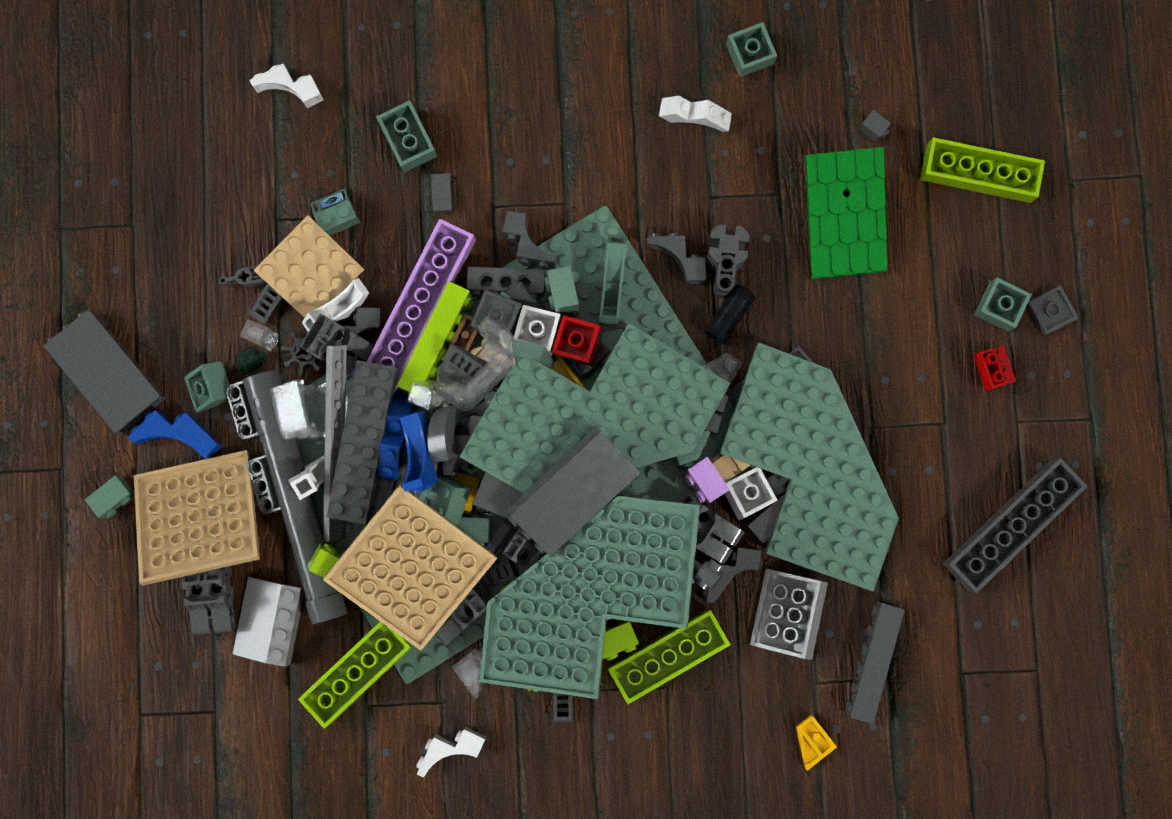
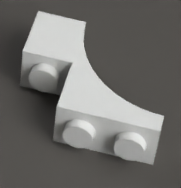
(279, 78)
(700, 112)
(341, 306)
(310, 479)
(468, 743)

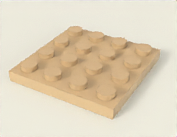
(308, 267)

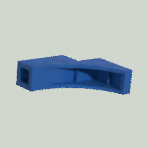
(184, 429)
(394, 439)
(420, 470)

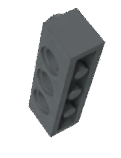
(477, 274)

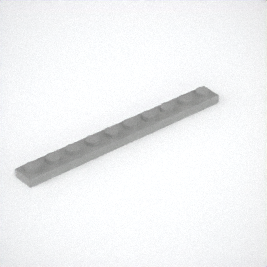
(333, 429)

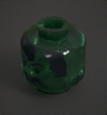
(250, 360)

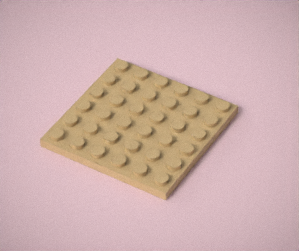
(195, 518)
(410, 567)

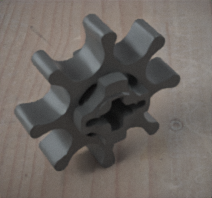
(298, 356)

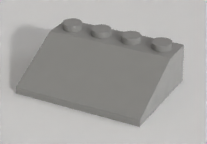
(788, 614)
(269, 621)

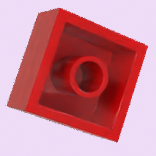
(577, 340)

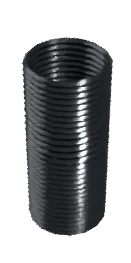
(732, 312)

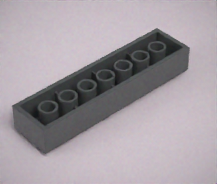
(363, 430)
(1015, 525)

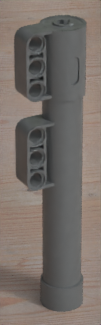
(254, 418)

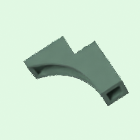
(613, 279)

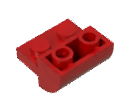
(994, 368)

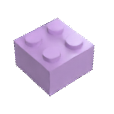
(705, 481)

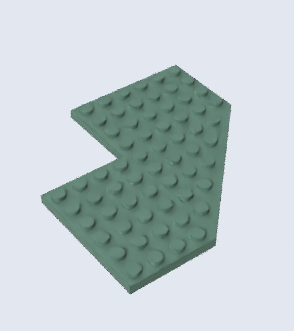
(643, 401)
(802, 429)
(621, 565)

